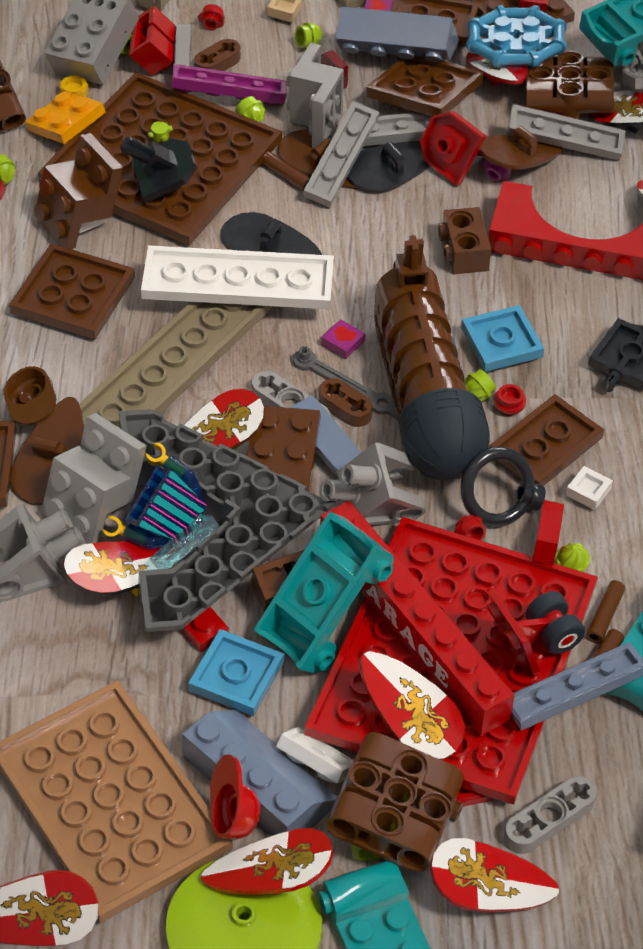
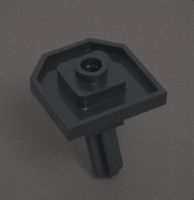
(160, 166)

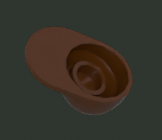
(29, 395)

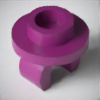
(496, 172)

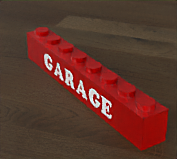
(435, 639)

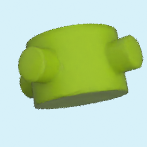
(160, 131)

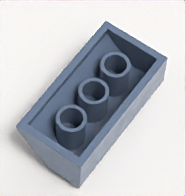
(396, 34)
(286, 790)

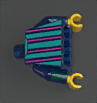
(165, 504)

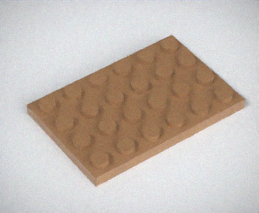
(110, 799)

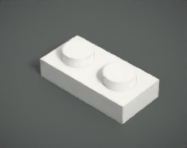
(321, 757)

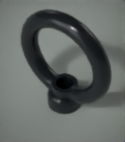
(528, 494)

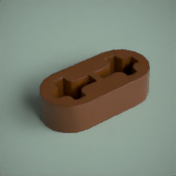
(219, 55)
(348, 399)

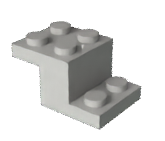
(315, 94)
(95, 476)

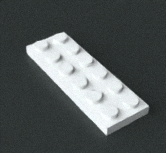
(238, 277)

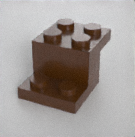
(78, 191)

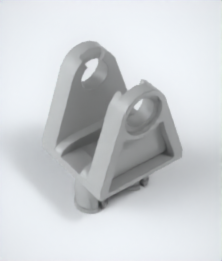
(369, 486)
(34, 551)

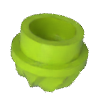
(307, 34)
(251, 108)
(7, 169)
(480, 385)
(573, 556)

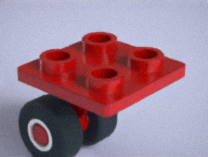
(545, 620)

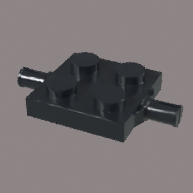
(620, 355)

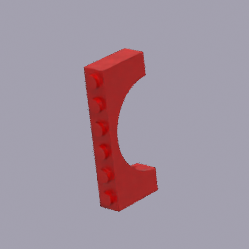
(523, 233)

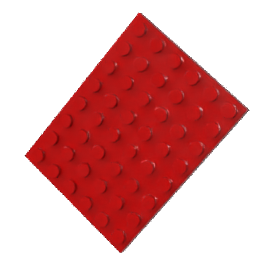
(457, 577)

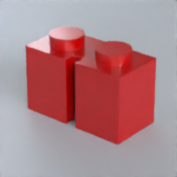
(153, 41)

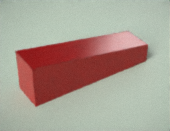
(548, 532)

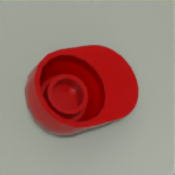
(232, 804)

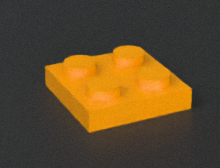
(65, 117)

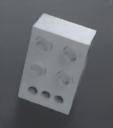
(91, 38)

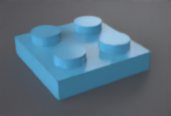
(502, 338)
(236, 672)

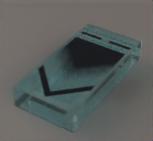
(184, 542)

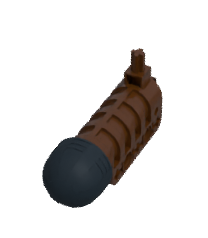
(436, 413)

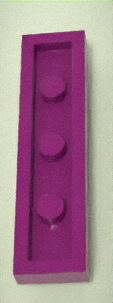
(228, 84)

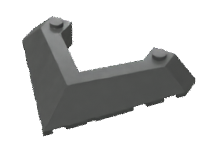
(250, 503)

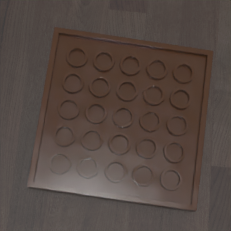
(222, 142)

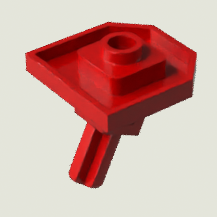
(451, 145)

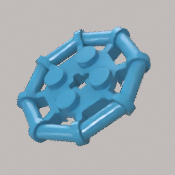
(516, 36)

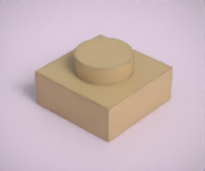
(284, 9)

